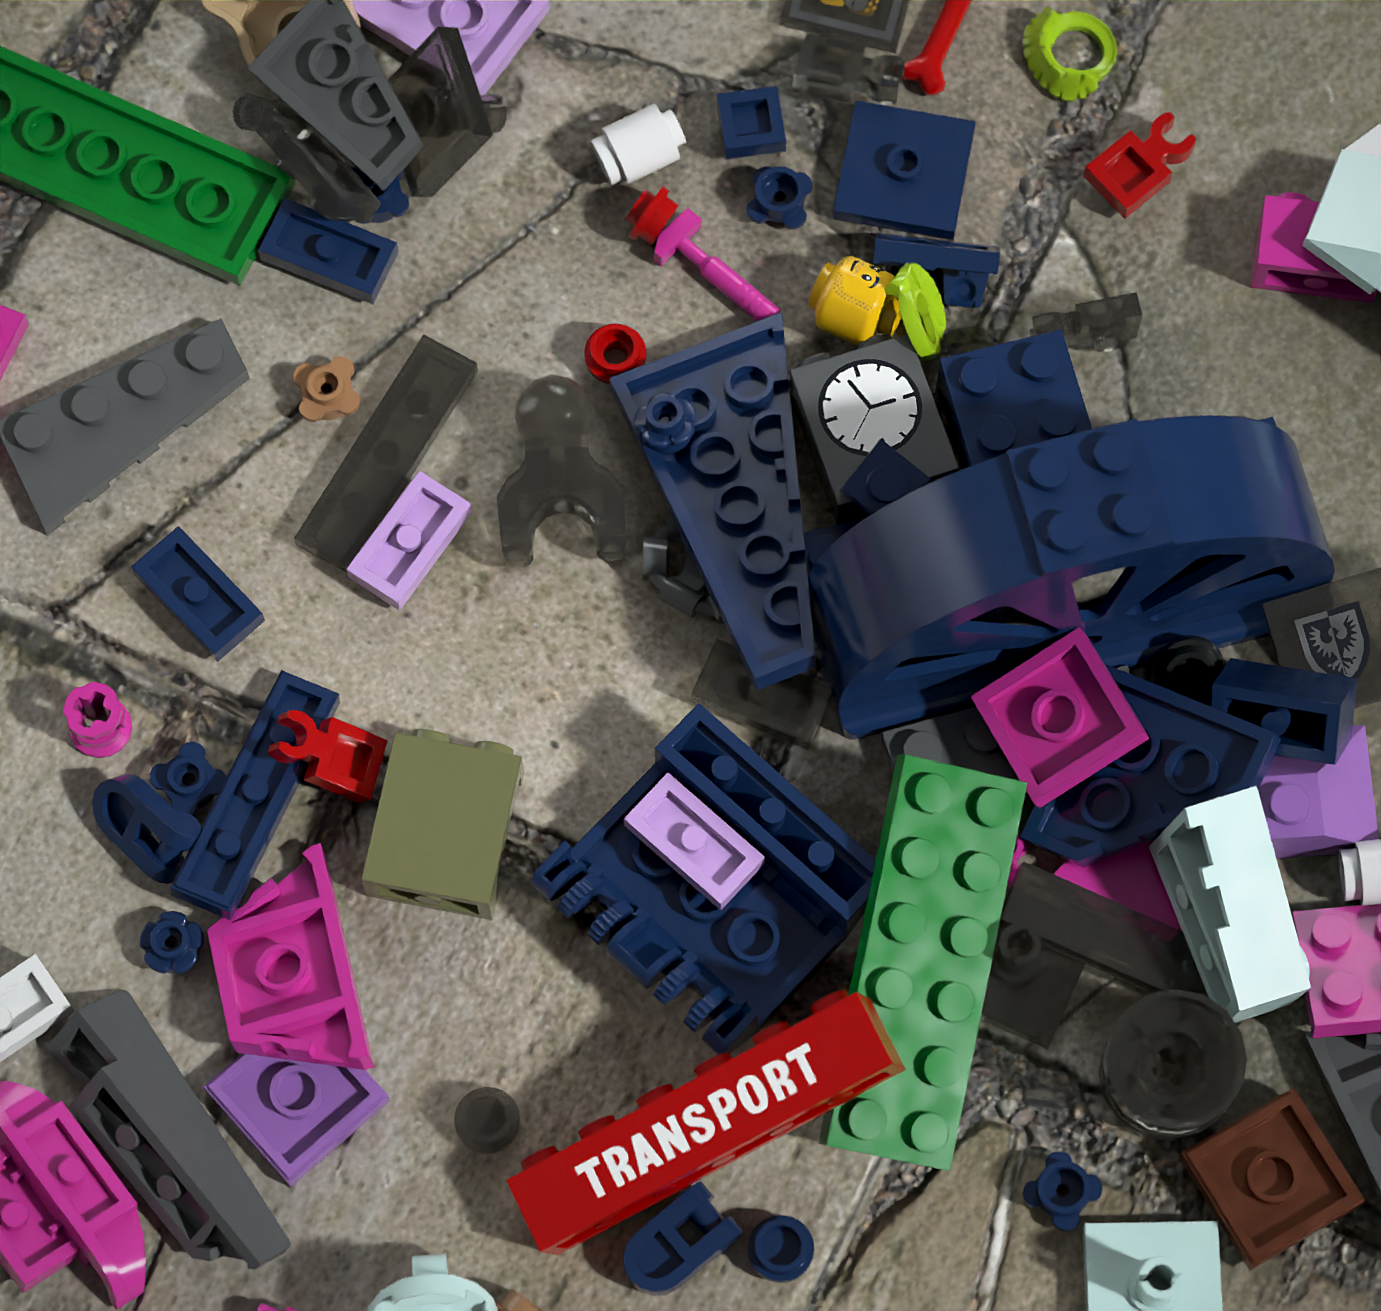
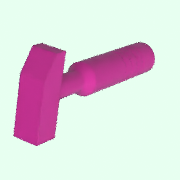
(712, 268)

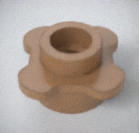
(329, 406)

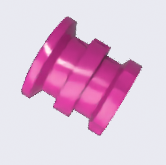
(102, 737)

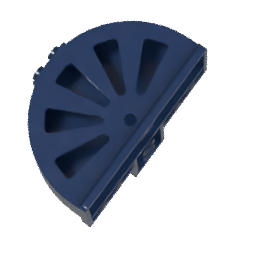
(1036, 512)

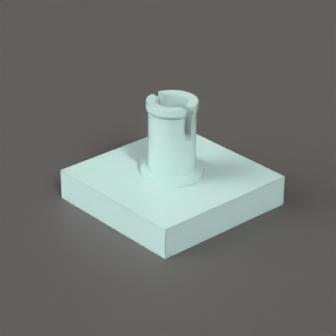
(1152, 1266)

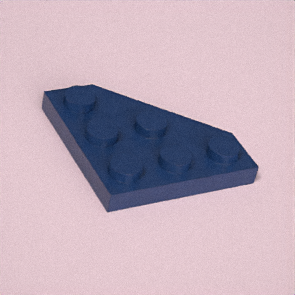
(1187, 760)

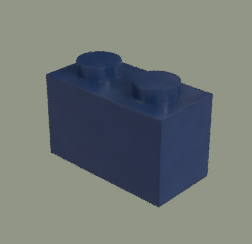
(1303, 707)

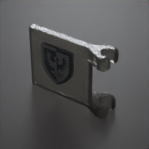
(1332, 631)

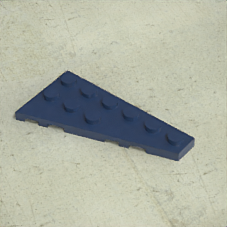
(737, 489)

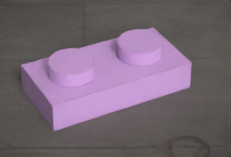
(409, 540)
(694, 841)

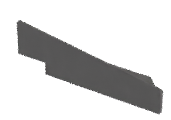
(163, 1135)

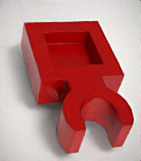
(1136, 170)
(338, 754)

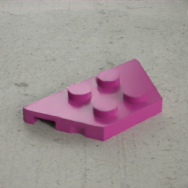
(290, 972)

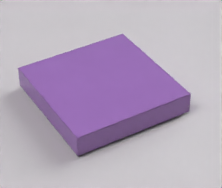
(295, 1108)

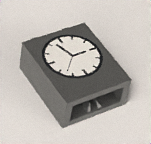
(862, 398)

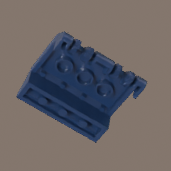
(766, 936)

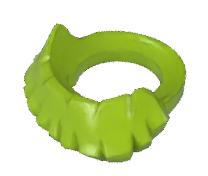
(1061, 81)
(920, 309)

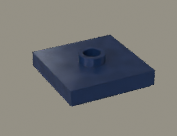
(904, 170)

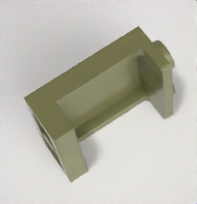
(442, 823)

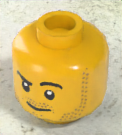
(853, 301)

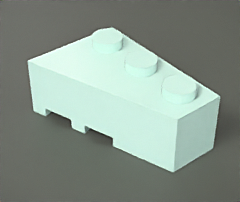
(1233, 904)

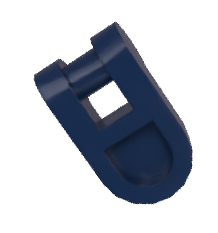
(128, 813)
(658, 1256)

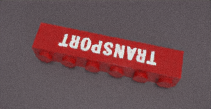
(704, 1123)

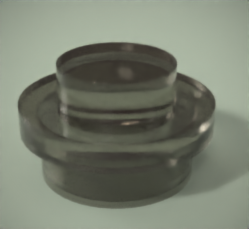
(487, 1120)

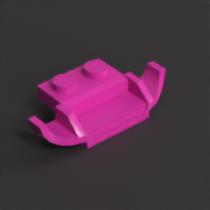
(62, 1199)

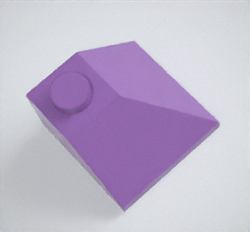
(1320, 805)

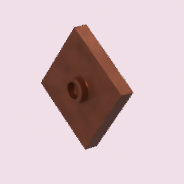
(1271, 1179)

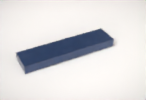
(250, 802)

